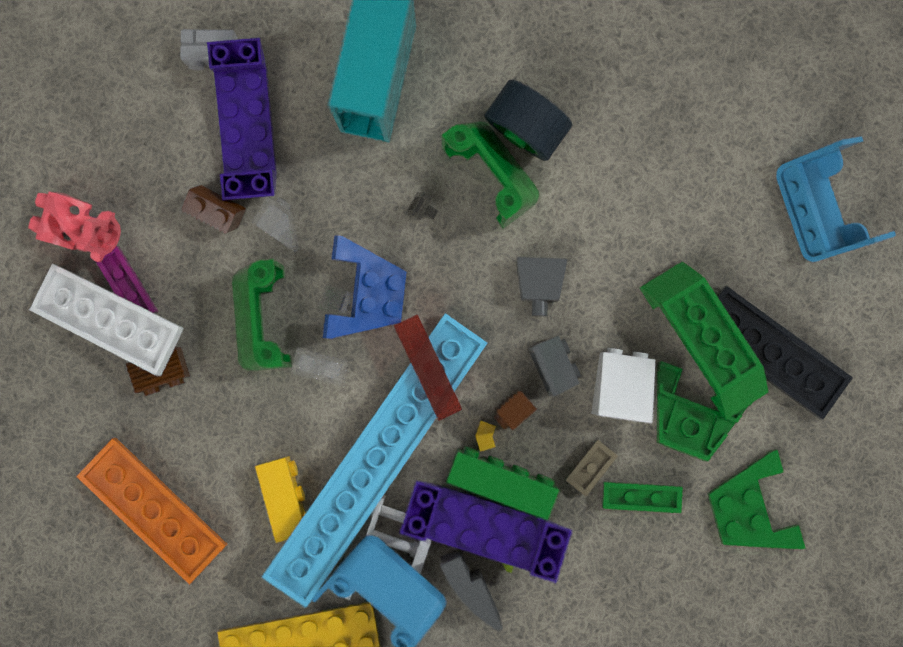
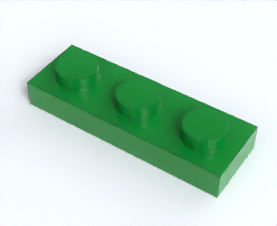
(642, 497)

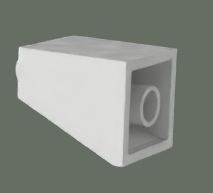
(624, 386)

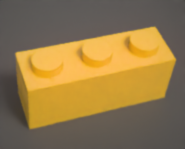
(281, 496)

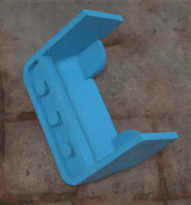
(814, 205)
(390, 587)

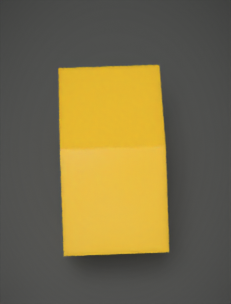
(484, 436)

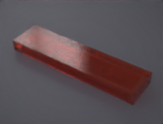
(427, 367)

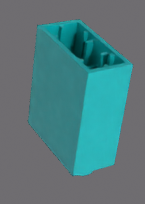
(372, 67)

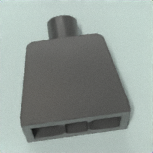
(540, 281)

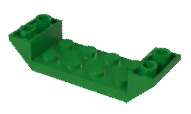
(709, 337)

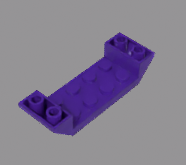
(244, 118)
(486, 529)

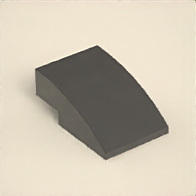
(470, 588)

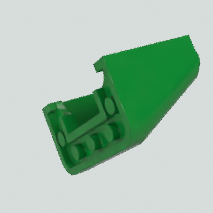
(479, 138)
(247, 285)

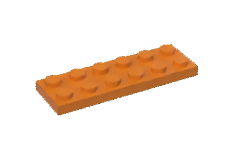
(152, 510)

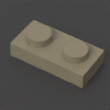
(591, 467)

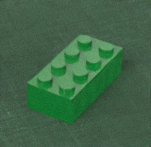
(503, 484)

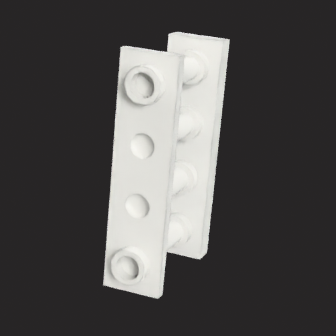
(417, 550)

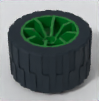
(528, 119)

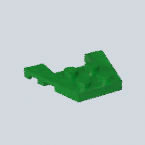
(686, 424)
(742, 511)

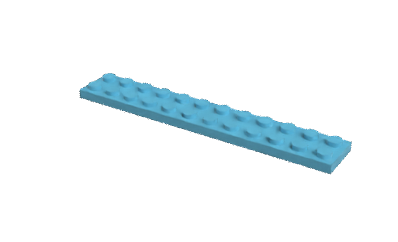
(368, 470)

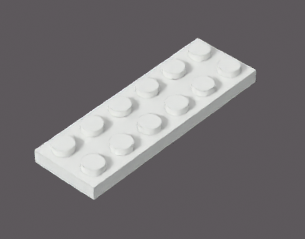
(106, 319)

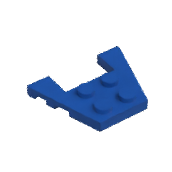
(376, 294)

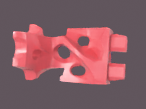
(98, 233)

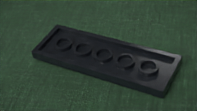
(787, 359)

